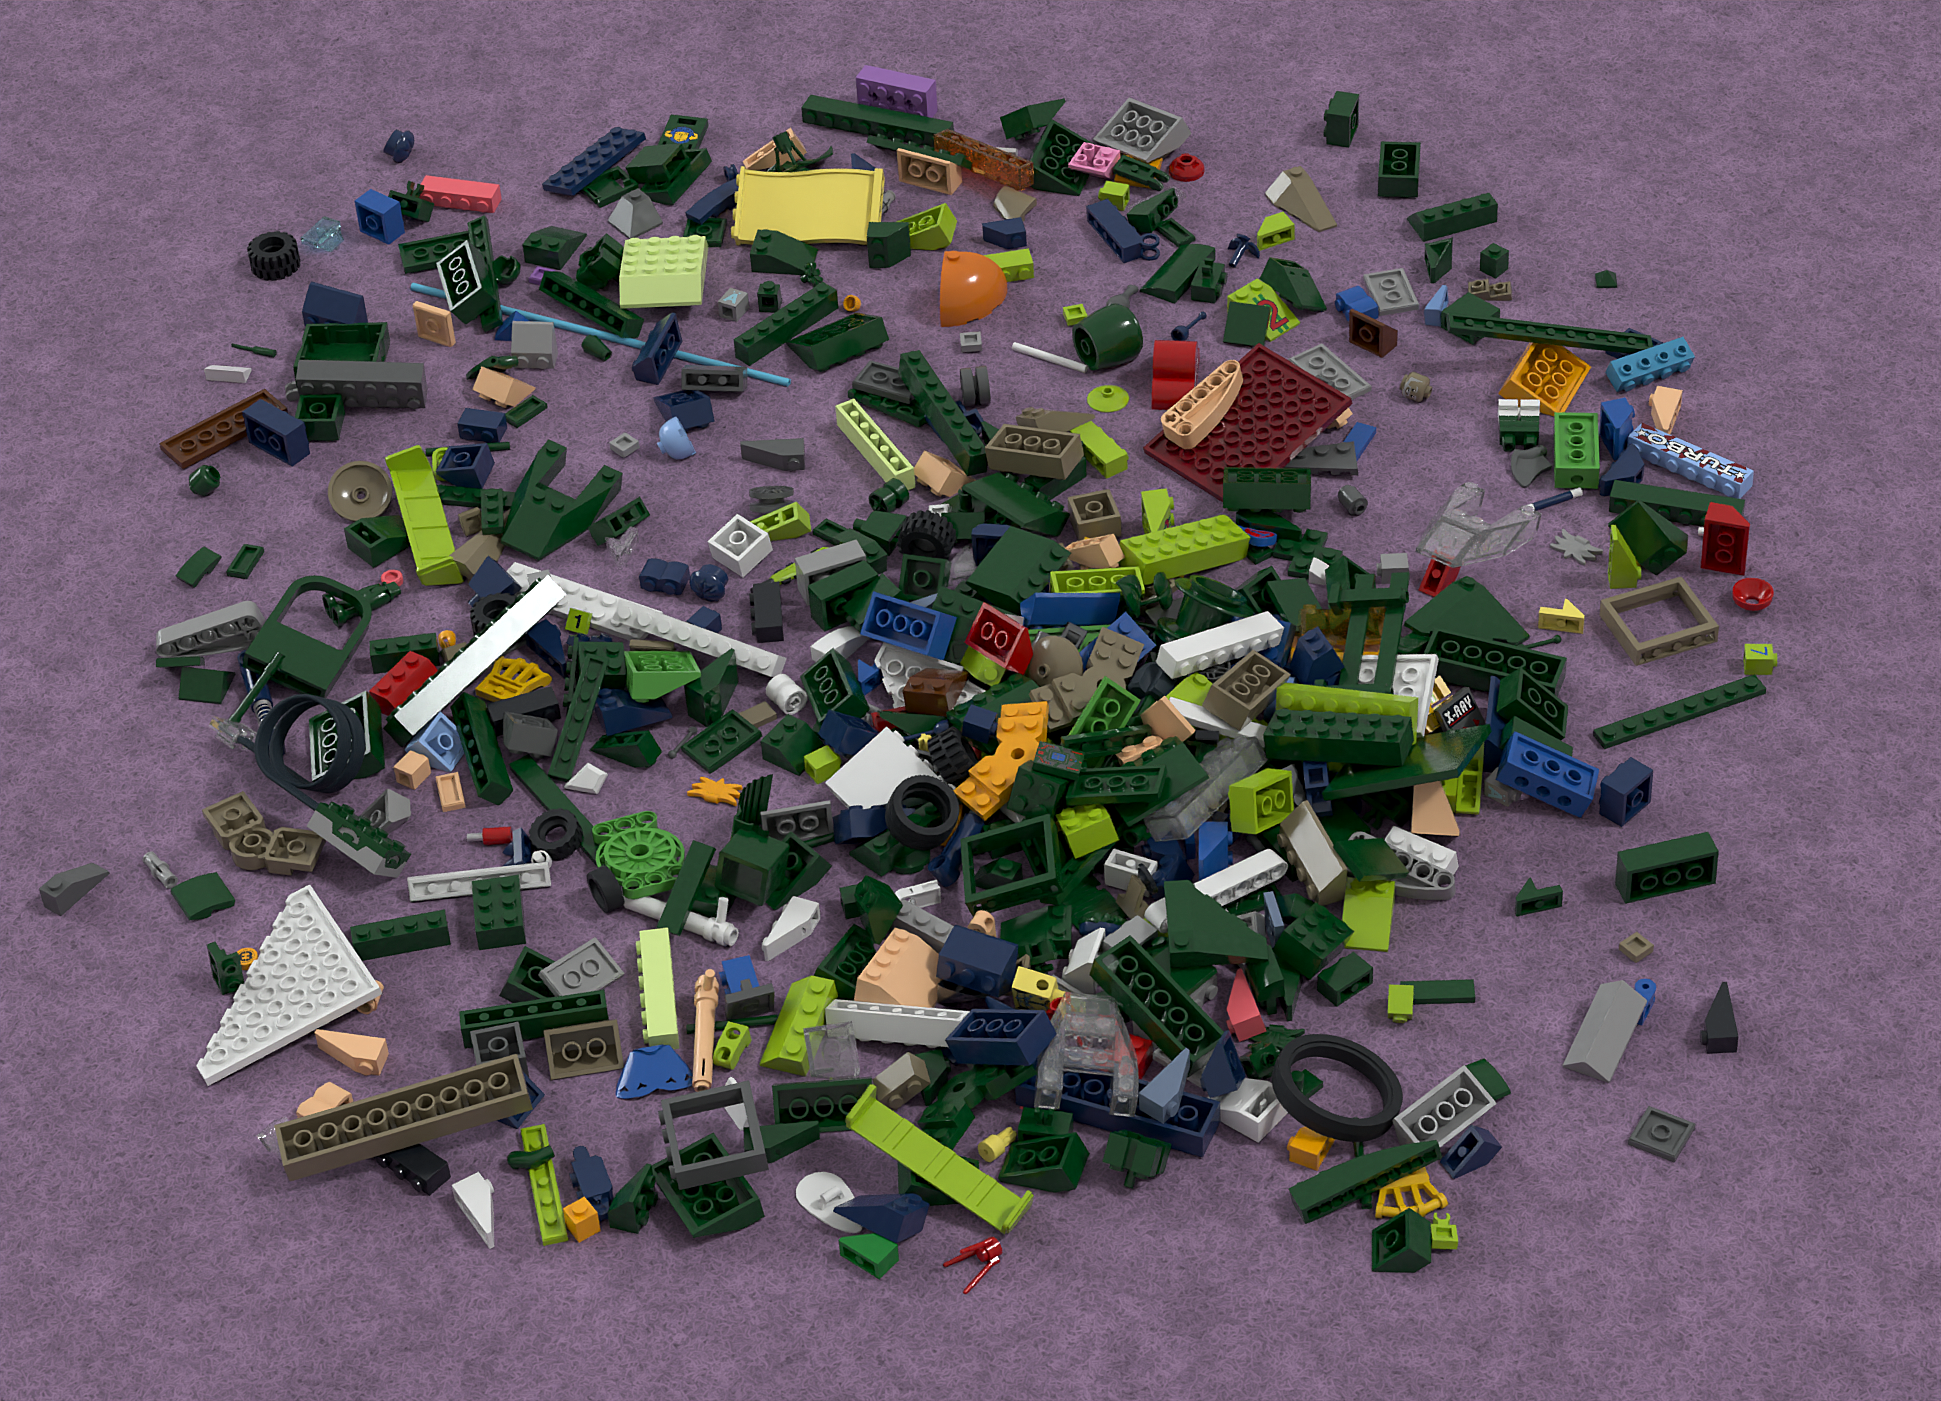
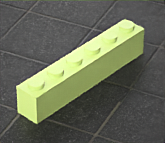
(874, 444)
(657, 987)

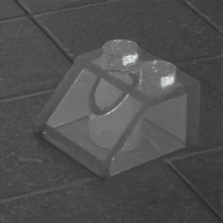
(832, 1051)

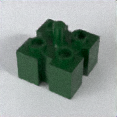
(600, 263)
(1137, 1154)

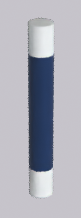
(1556, 499)

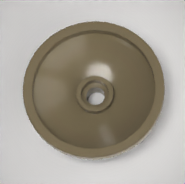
(358, 479)
(1055, 656)

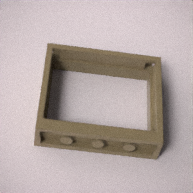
(1664, 645)

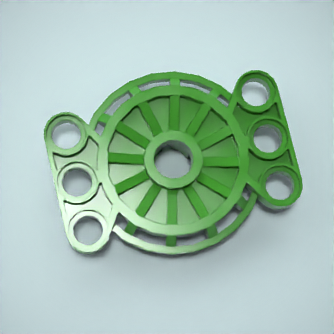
(655, 851)

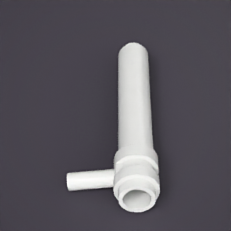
(710, 928)

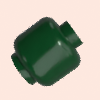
(204, 480)

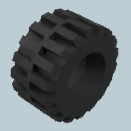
(273, 255)
(927, 535)
(488, 609)
(952, 756)

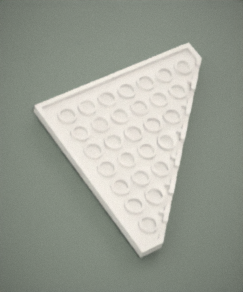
(293, 987)

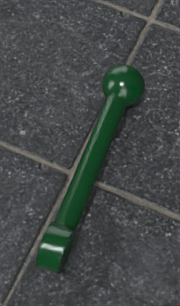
(1556, 639)

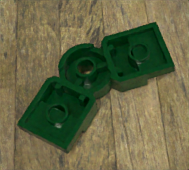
(952, 1113)

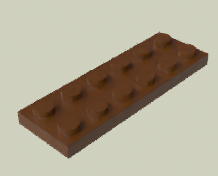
(214, 432)

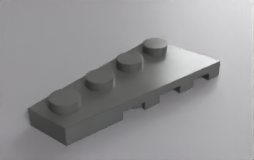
(1331, 457)

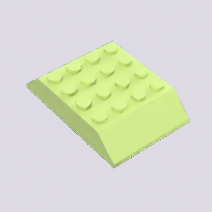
(663, 271)

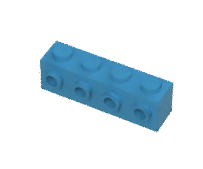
(1650, 364)

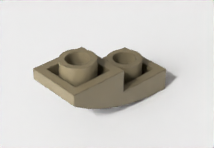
(1496, 292)

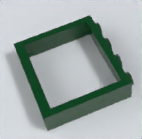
(1020, 891)

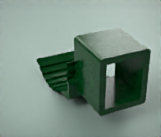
(752, 860)

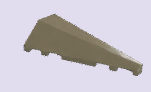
(474, 552)

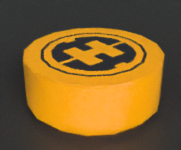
(247, 956)

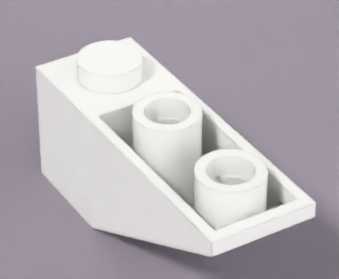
(795, 924)

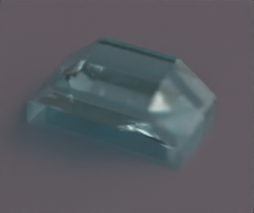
(324, 234)

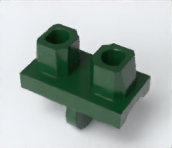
(1047, 953)

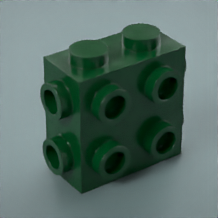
(1469, 305)

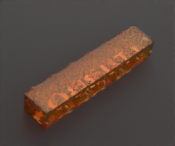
(988, 160)

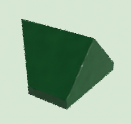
(1438, 258)

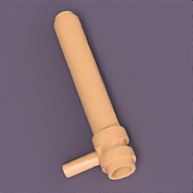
(705, 1002)

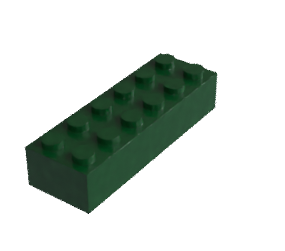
(1473, 661)
(1338, 737)
(1156, 1003)

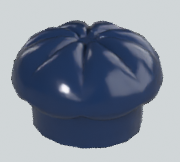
(399, 145)
(709, 582)

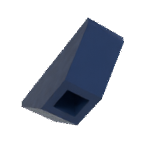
(1627, 468)

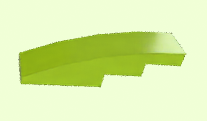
(1470, 785)

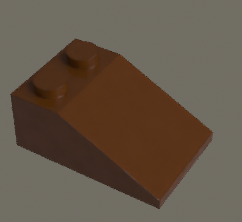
(934, 691)

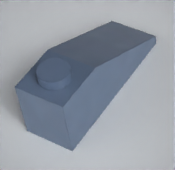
(1164, 1093)

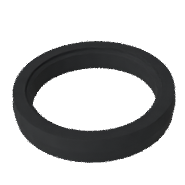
(1323, 1121)

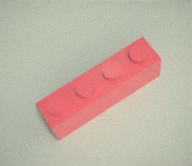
(461, 194)

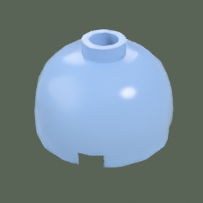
(675, 440)

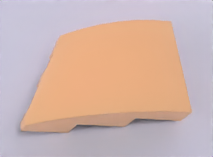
(1166, 720)

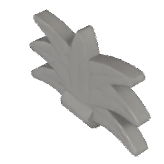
(1575, 547)

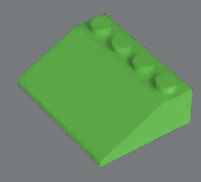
(658, 672)

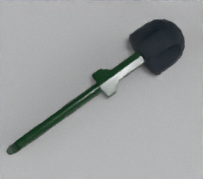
(1148, 685)

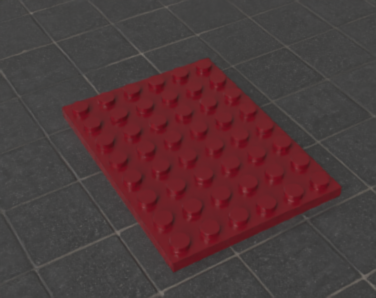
(1265, 427)

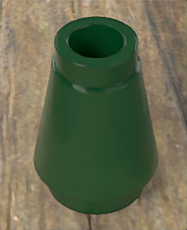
(594, 346)

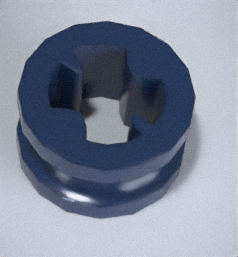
(730, 172)

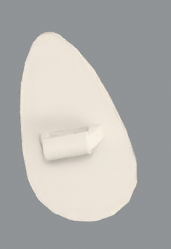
(820, 1195)

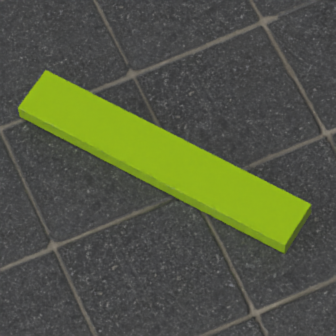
(545, 1189)

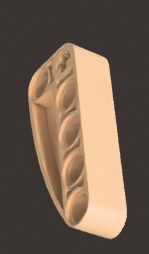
(1203, 406)

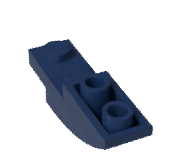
(1316, 780)

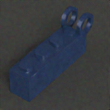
(1119, 233)

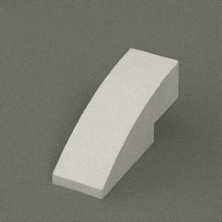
(843, 640)

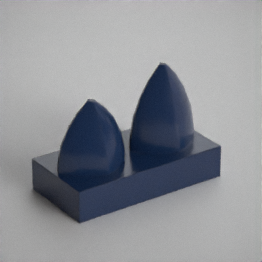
(520, 848)

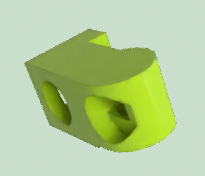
(731, 1045)

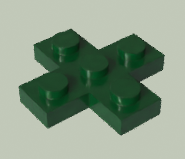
(1303, 552)

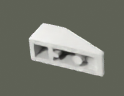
(476, 1202)

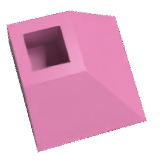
(1095, 160)

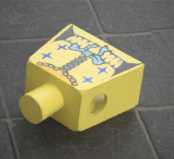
(1034, 990)

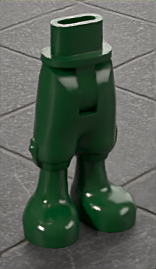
(376, 595)

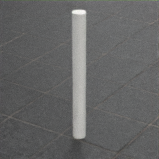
(1049, 357)

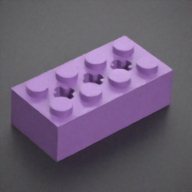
(896, 91)

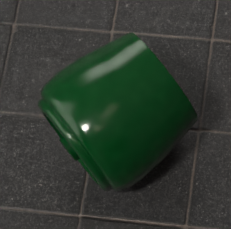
(1108, 337)

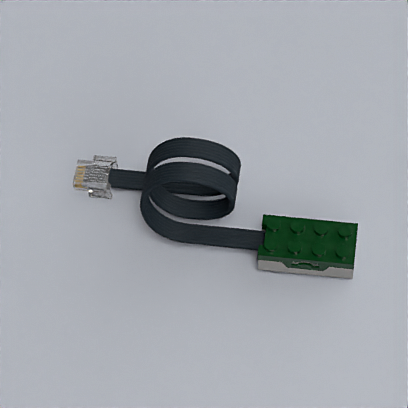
(332, 822)

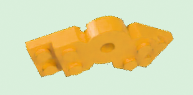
(993, 777)

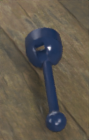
(1181, 332)
(938, 728)

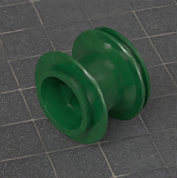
(1204, 608)

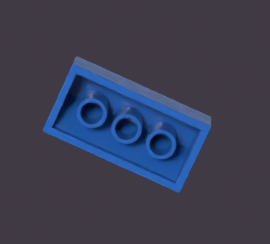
(1080, 609)

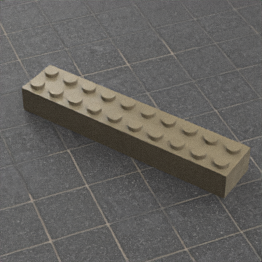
(403, 1117)

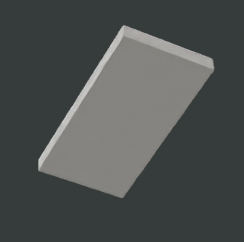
(1325, 363)

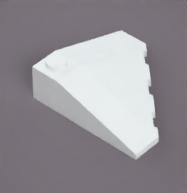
(899, 664)

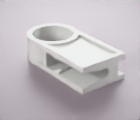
(921, 894)

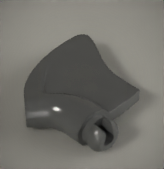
(1529, 464)

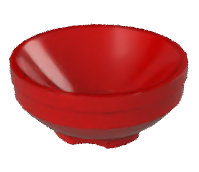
(1186, 171)
(1752, 589)

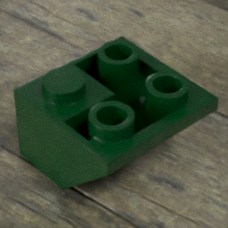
(633, 1202)

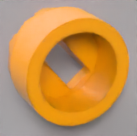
(851, 301)
(450, 636)

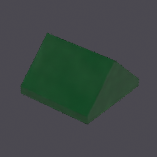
(204, 685)

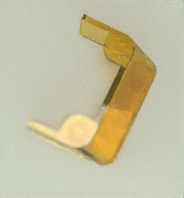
(1336, 627)

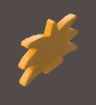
(715, 791)

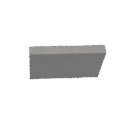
(1391, 291)
(582, 970)

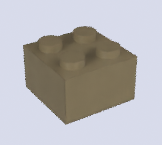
(1094, 515)

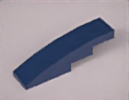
(714, 203)

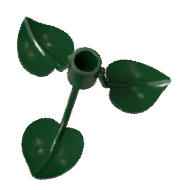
(784, 145)
(1132, 592)

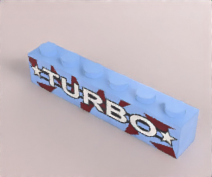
(1691, 461)

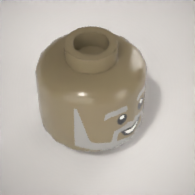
(1416, 387)

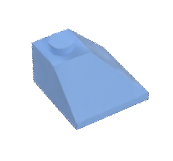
(439, 743)

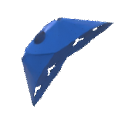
(653, 1068)

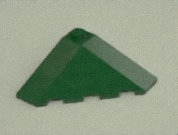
(1470, 610)
(1205, 932)
(847, 961)

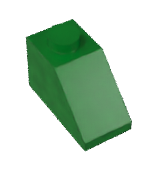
(870, 1253)

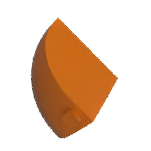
(969, 287)

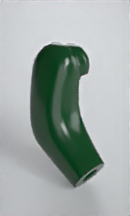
(530, 1159)

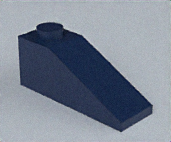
(546, 643)

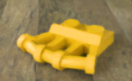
(500, 687)
(1411, 1182)

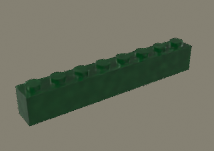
(872, 120)
(943, 412)

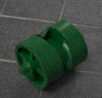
(889, 497)

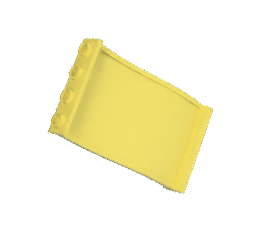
(808, 204)

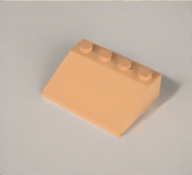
(900, 973)

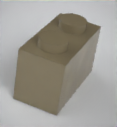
(901, 1081)

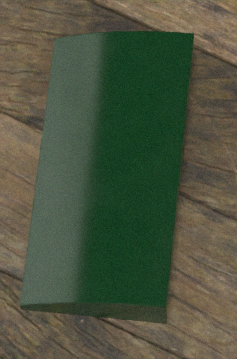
(670, 191)
(1177, 272)

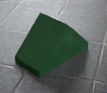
(1292, 906)

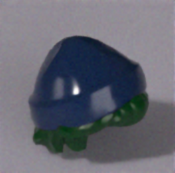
(1090, 924)

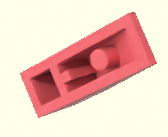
(1243, 1011)

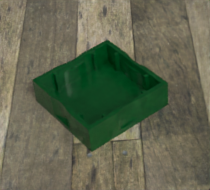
(344, 342)

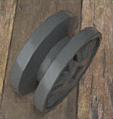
(770, 498)

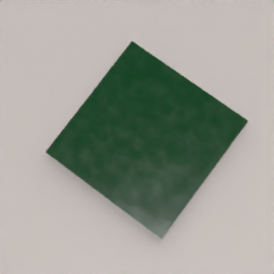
(1429, 760)

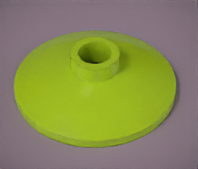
(1108, 398)

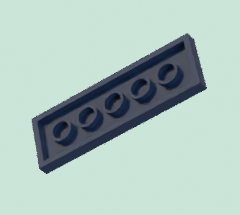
(593, 161)

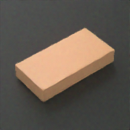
(450, 792)

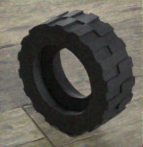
(553, 819)

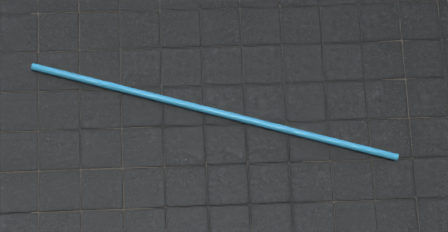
(613, 337)

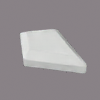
(588, 779)

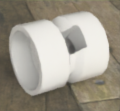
(786, 694)

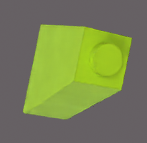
(982, 667)

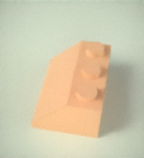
(928, 172)

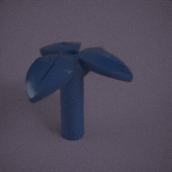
(1241, 244)

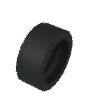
(605, 889)

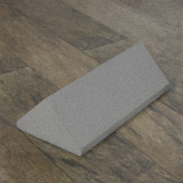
(1606, 1031)
(1444, 1110)

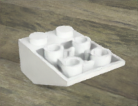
(1251, 1109)

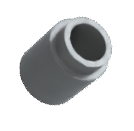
(1352, 500)

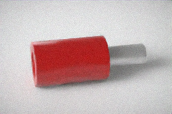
(492, 836)

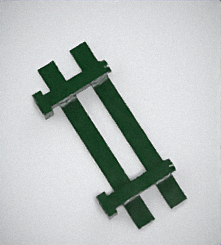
(1360, 602)

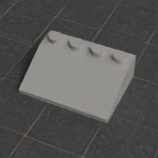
(1143, 131)

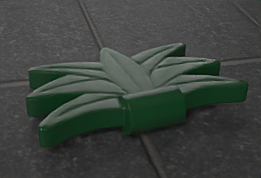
(1277, 1035)

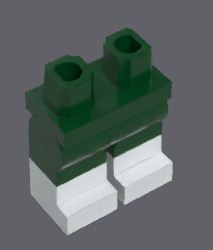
(1516, 431)

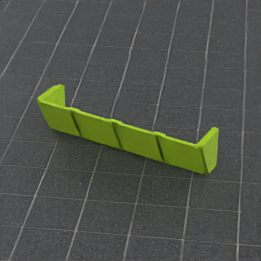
(424, 517)
(936, 1163)

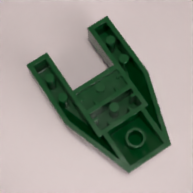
(548, 519)

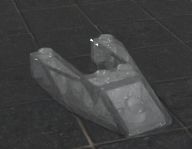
(1462, 539)
(1091, 1041)

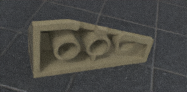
(1300, 198)

